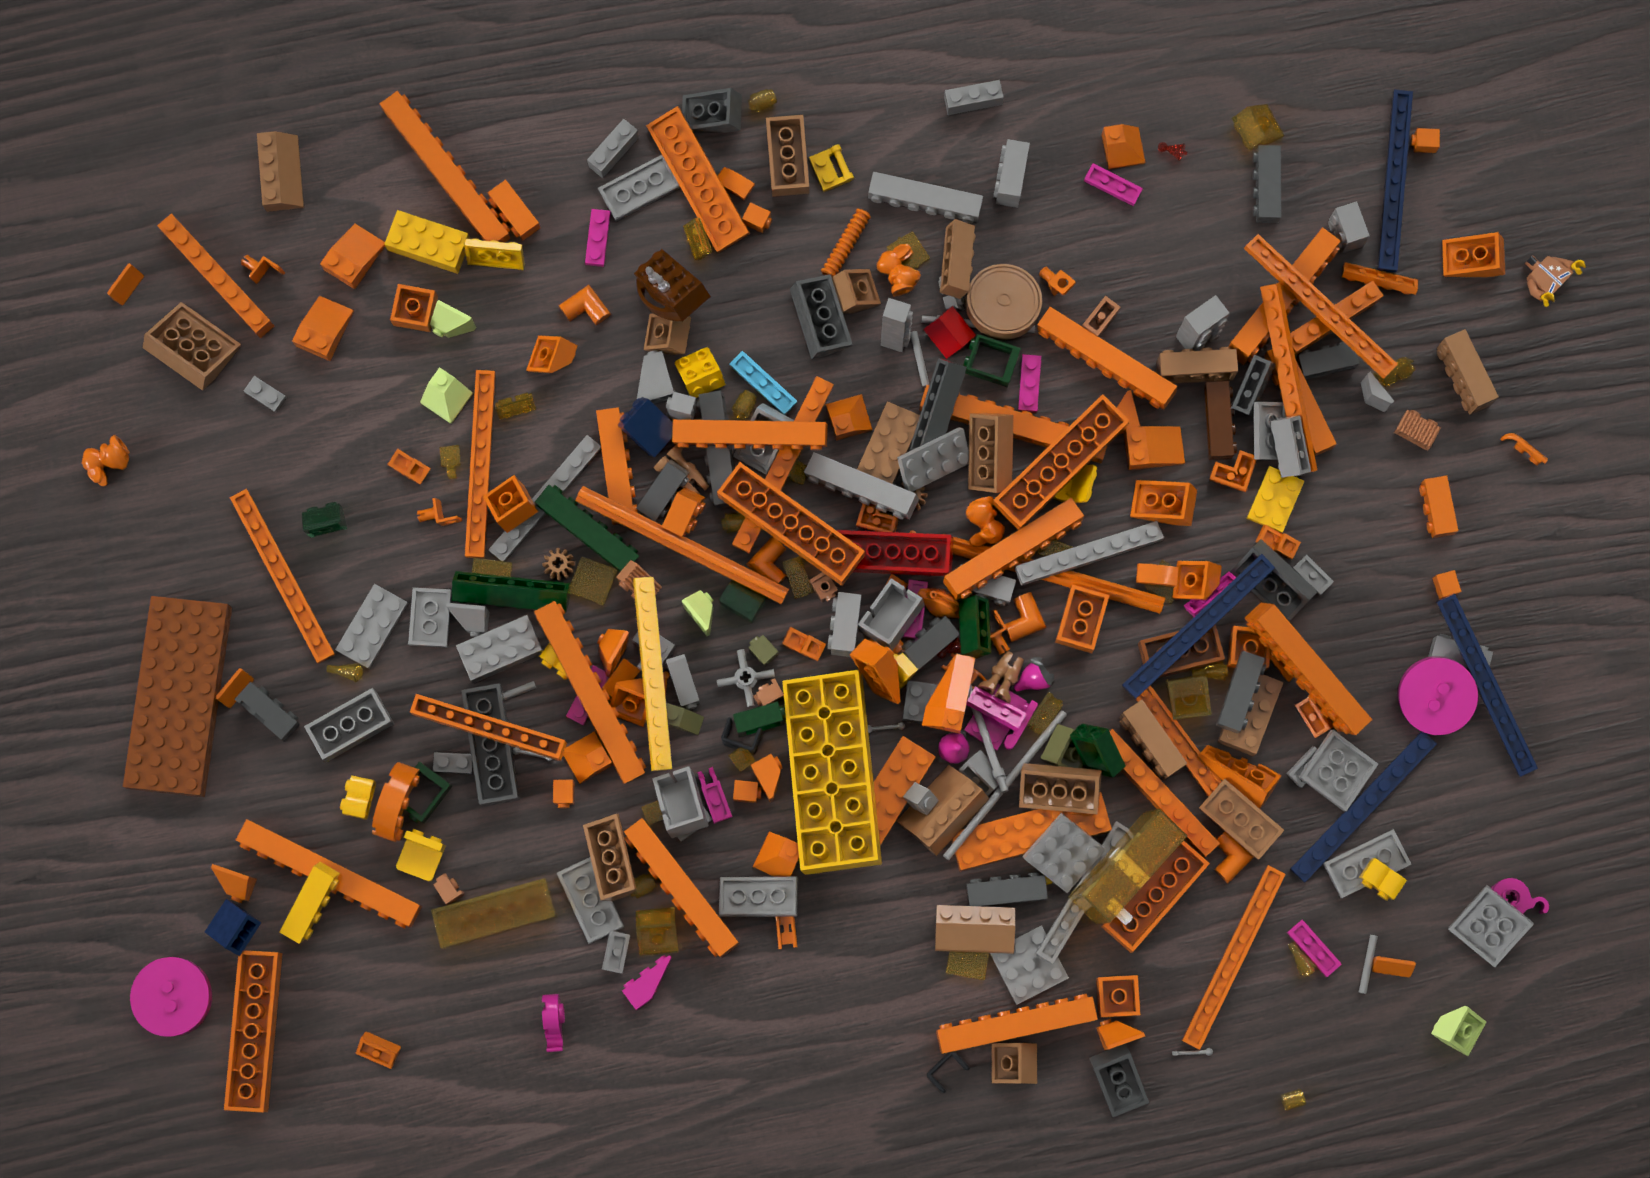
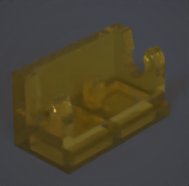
(1044, 714)

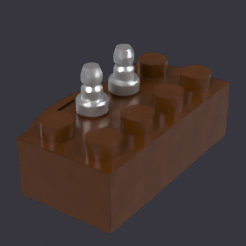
(669, 286)

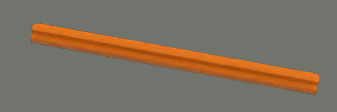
(681, 544)
(1115, 591)

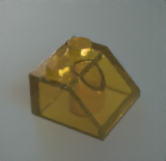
(1257, 126)
(1189, 697)
(657, 931)

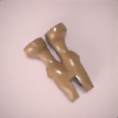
(694, 475)
(1005, 671)

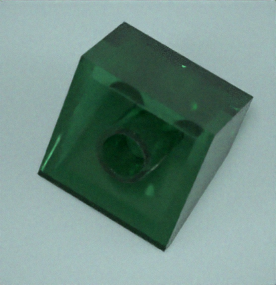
(323, 520)
(742, 600)

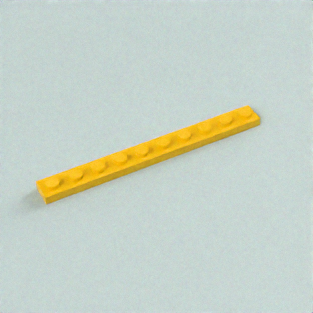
(652, 674)

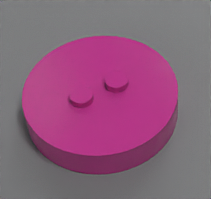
(1437, 695)
(171, 997)

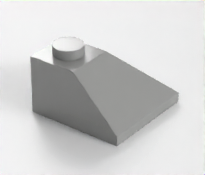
(471, 617)

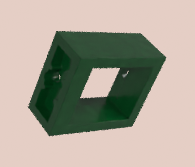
(997, 345)
(762, 717)
(1097, 749)
(416, 817)

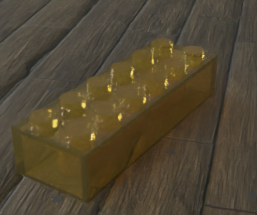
(494, 913)

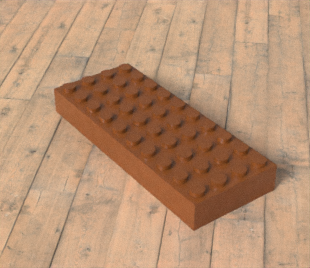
(177, 696)

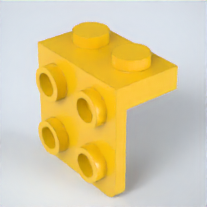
(700, 372)
(1079, 487)
(420, 855)

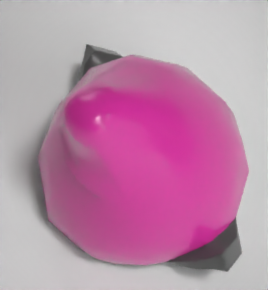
(1034, 676)
(953, 748)

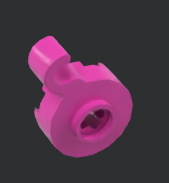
(1521, 895)
(553, 1017)

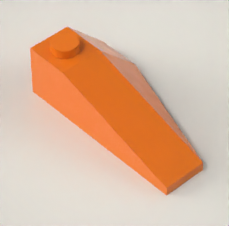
(949, 700)
(1251, 780)

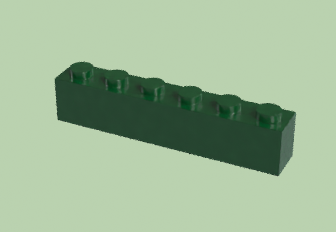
(585, 528)
(508, 591)

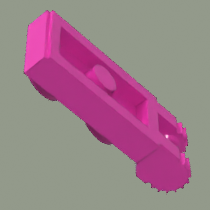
(1012, 739)
(715, 798)

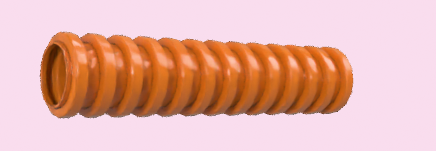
(846, 243)

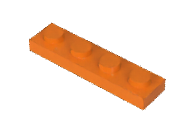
(1384, 279)

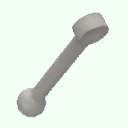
(901, 726)
(516, 751)
(1208, 1051)

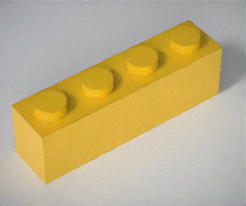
(310, 902)

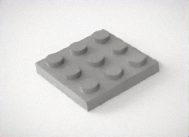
(1338, 770)
(1064, 852)
(1490, 926)
(1025, 971)

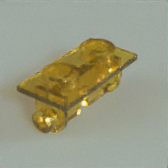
(1403, 370)
(523, 404)

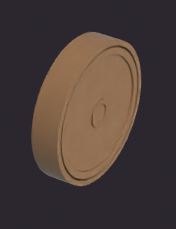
(1003, 301)

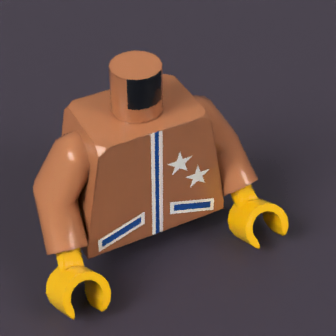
(1549, 276)

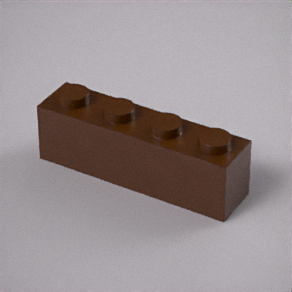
(1219, 420)

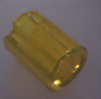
(1293, 1099)

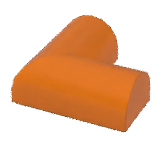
(585, 301)
(1237, 476)
(873, 520)
(764, 561)
(1030, 620)
(1236, 857)

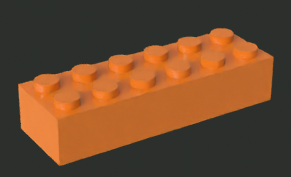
(903, 768)
(1157, 896)

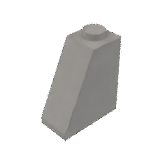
(654, 378)
(683, 682)

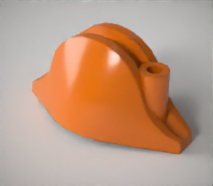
(939, 602)

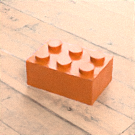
(1082, 618)

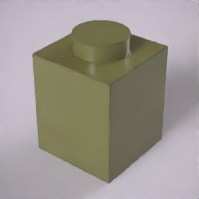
(763, 650)

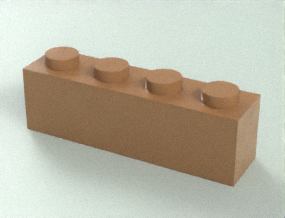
(957, 259)

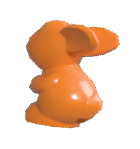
(900, 276)
(112, 456)
(982, 514)

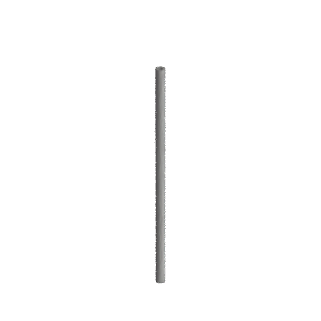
(1009, 779)

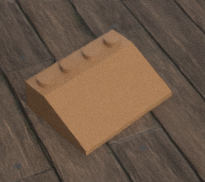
(190, 345)
(957, 804)

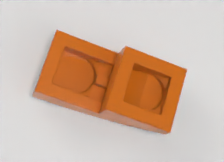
(735, 183)
(408, 466)
(1280, 543)
(1157, 574)
(803, 644)

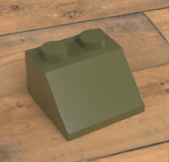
(1061, 749)

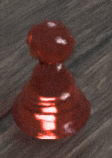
(1175, 150)
(953, 647)

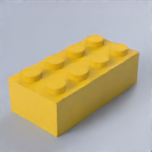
(427, 241)

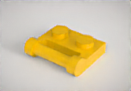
(825, 171)

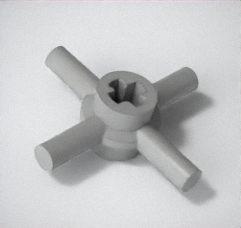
(744, 669)

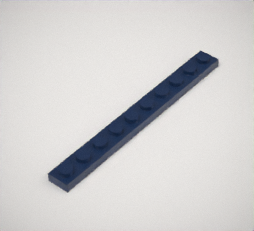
(1395, 181)
(1198, 626)
(1487, 684)
(1363, 806)

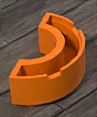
(392, 802)

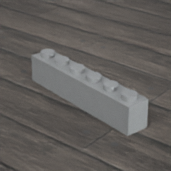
(925, 197)
(896, 325)
(861, 485)

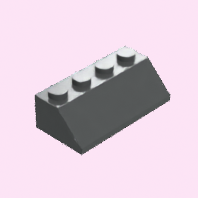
(820, 316)
(1282, 586)

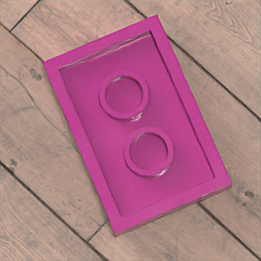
(996, 730)

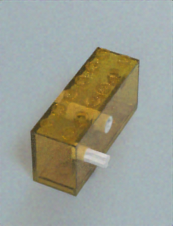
(1127, 867)

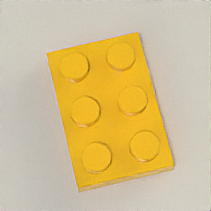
(494, 254)
(1275, 499)

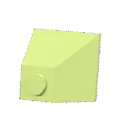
(450, 321)
(445, 395)
(700, 609)
(1459, 1029)

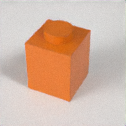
(1425, 140)
(757, 218)
(1446, 584)
(746, 791)
(563, 793)

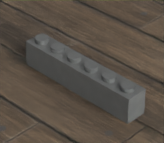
(939, 402)
(720, 461)

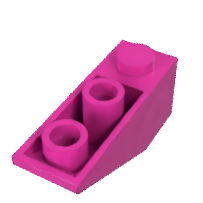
(645, 987)

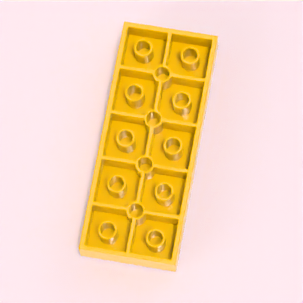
(831, 772)

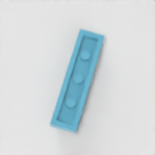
(763, 383)

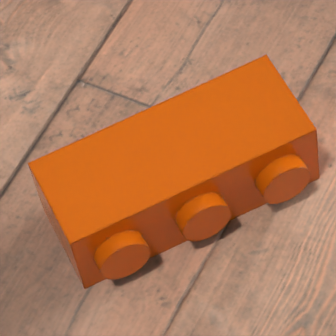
(513, 210)
(1438, 507)

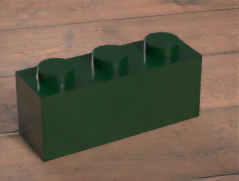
(974, 627)

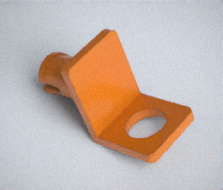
(259, 268)
(1057, 281)
(437, 513)
(996, 636)

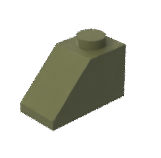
(683, 719)

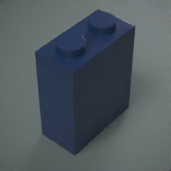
(647, 426)
(232, 927)

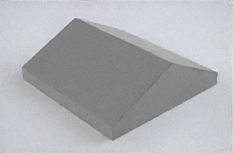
(1375, 394)

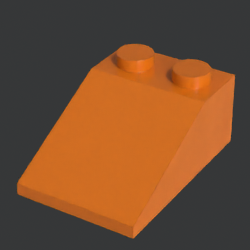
(352, 255)
(1474, 256)
(322, 328)
(1153, 447)
(1164, 502)
(878, 669)

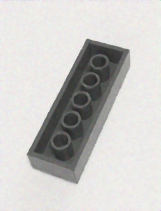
(491, 759)

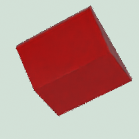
(949, 332)

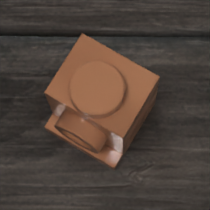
(816, 583)
(768, 693)
(448, 889)

